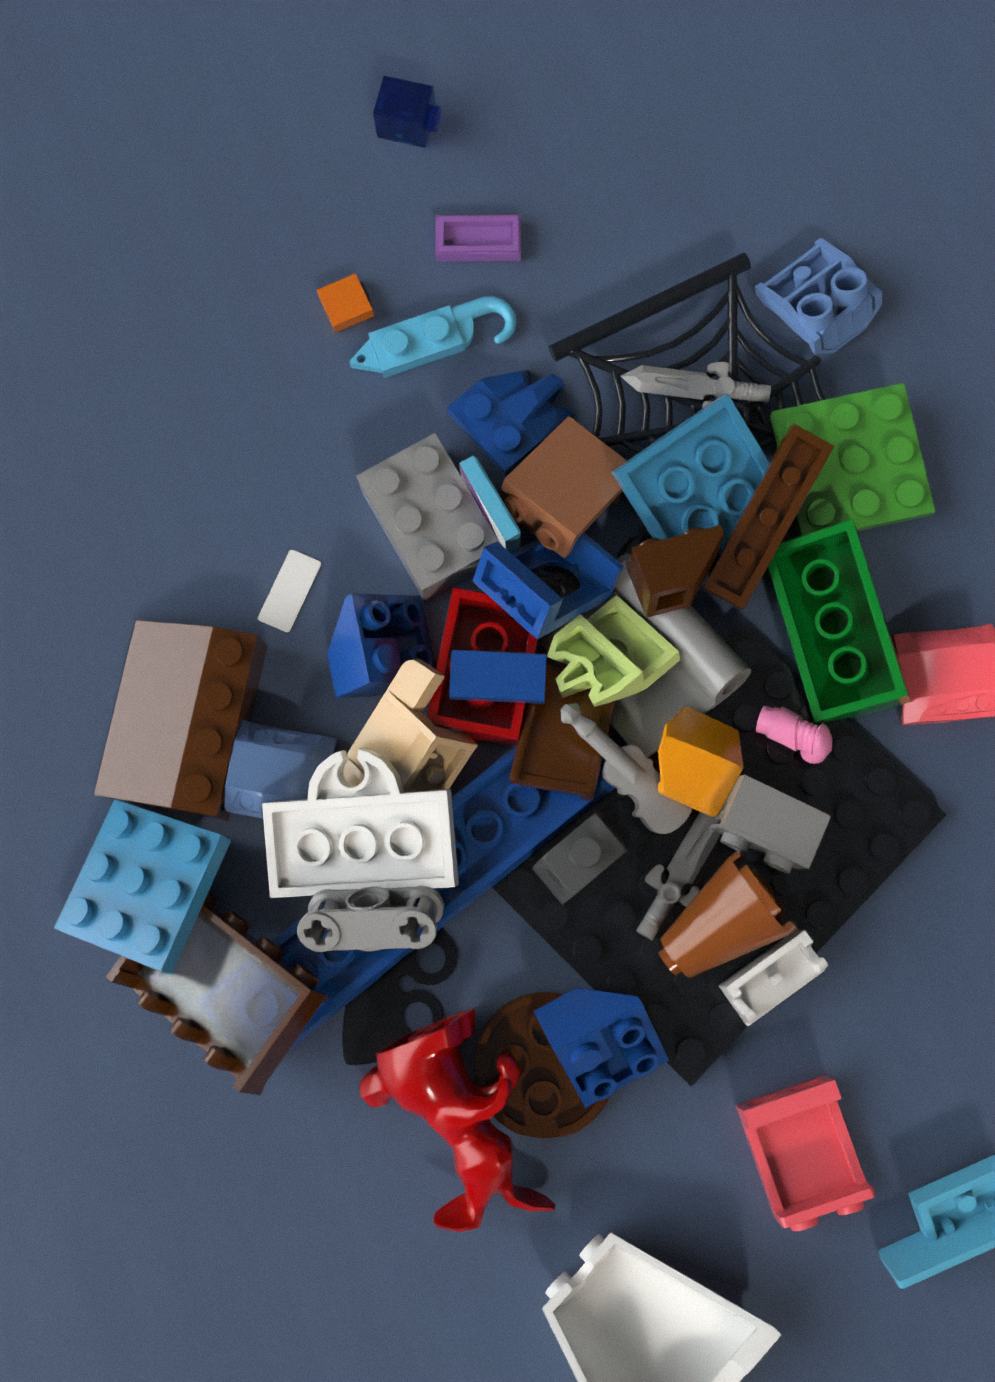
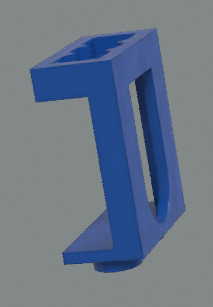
(532, 603)

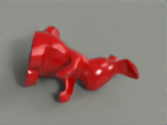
(431, 1081)

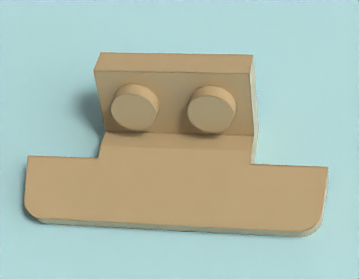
(400, 732)

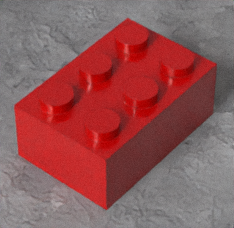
(479, 625)

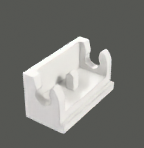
(773, 976)

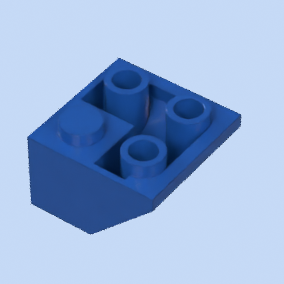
(375, 640)
(601, 1040)

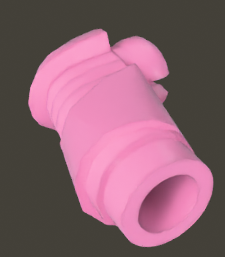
(795, 733)

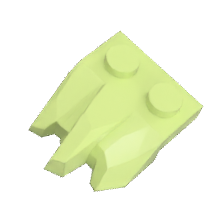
(610, 654)

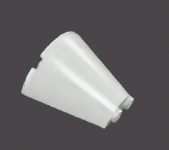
(649, 1323)

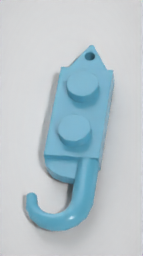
(429, 336)

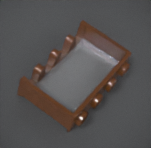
(229, 996)

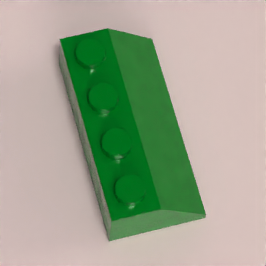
(837, 625)

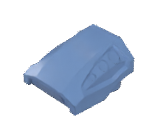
(822, 298)
(271, 766)

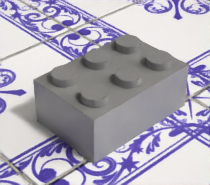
(428, 516)

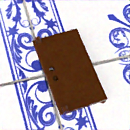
(552, 752)

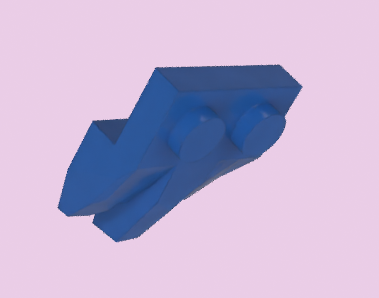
(509, 415)

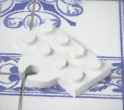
(359, 833)

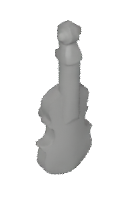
(630, 774)

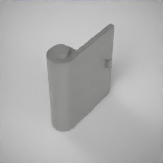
(700, 680)

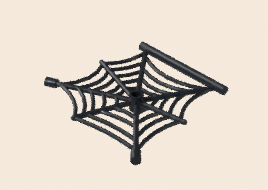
(724, 271)

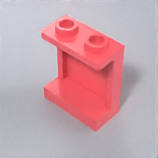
(804, 1153)

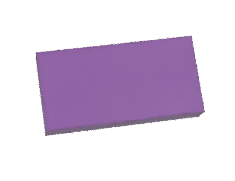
(478, 238)

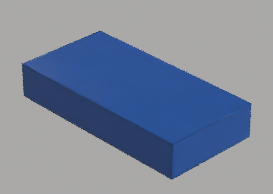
(497, 676)

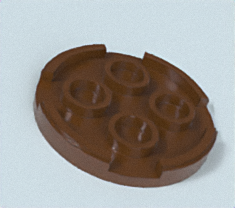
(544, 1097)

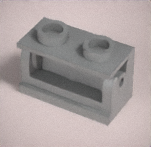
(771, 824)

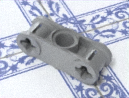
(371, 919)

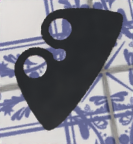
(377, 1013)

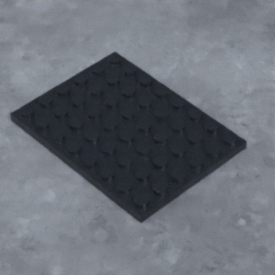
(870, 832)

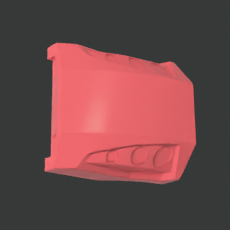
(948, 674)

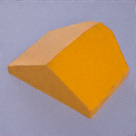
(699, 761)

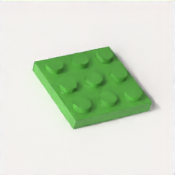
(875, 461)

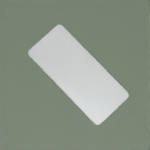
(289, 591)

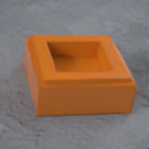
(345, 303)

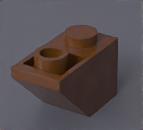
(673, 569)

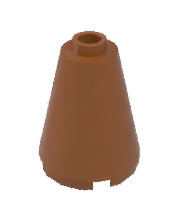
(725, 920)

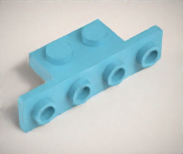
(954, 1224)

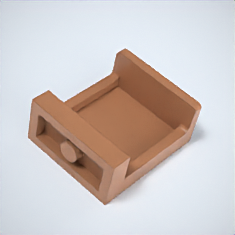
(563, 486)

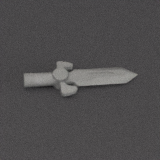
(695, 384)
(682, 870)

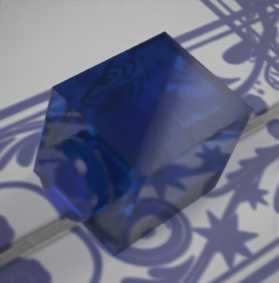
(406, 112)

